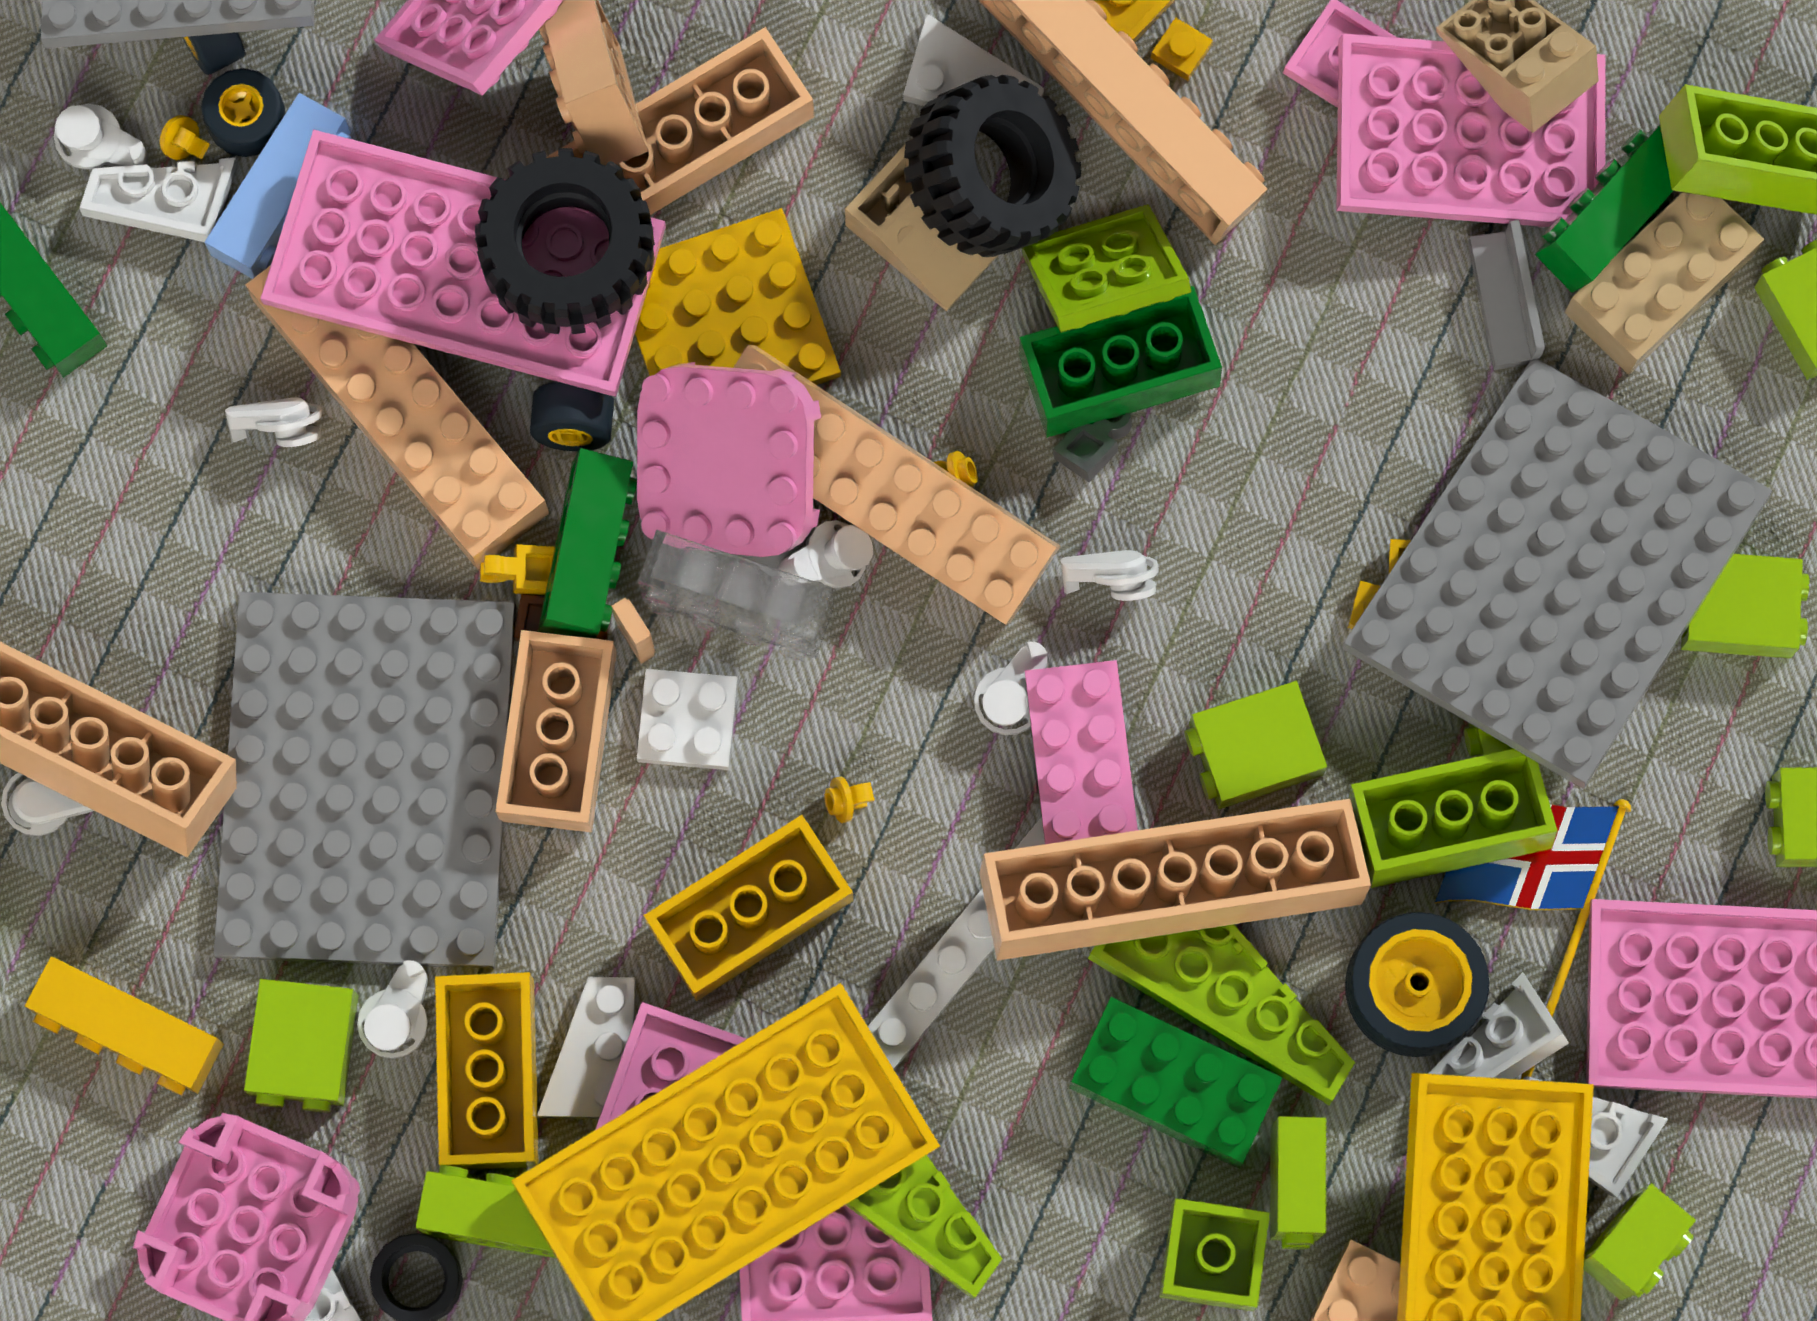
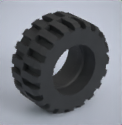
(1036, 152)
(553, 185)

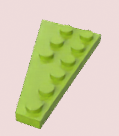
(1231, 993)
(931, 1224)

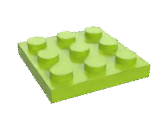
(1106, 268)

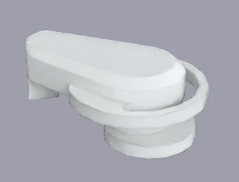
(96, 139)
(283, 416)
(831, 555)
(1121, 570)
(1006, 691)
(38, 807)
(396, 1013)

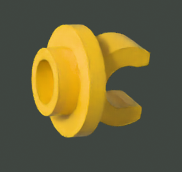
(181, 138)
(960, 467)
(843, 800)

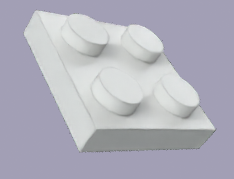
(687, 719)

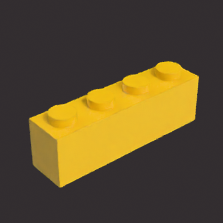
(123, 1025)

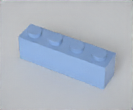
(256, 214)

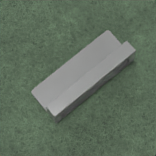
(1506, 297)

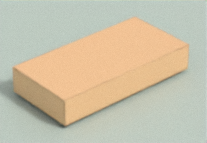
(633, 630)

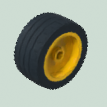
(1396, 1013)

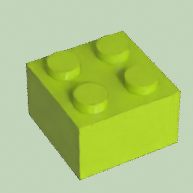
(1637, 1243)
(1214, 1255)

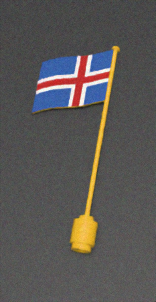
(1548, 879)

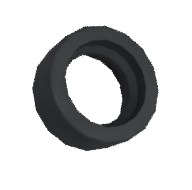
(399, 1247)

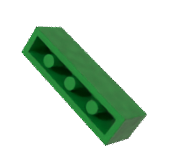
(1610, 213)
(43, 304)
(587, 545)

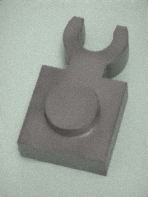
(1090, 446)

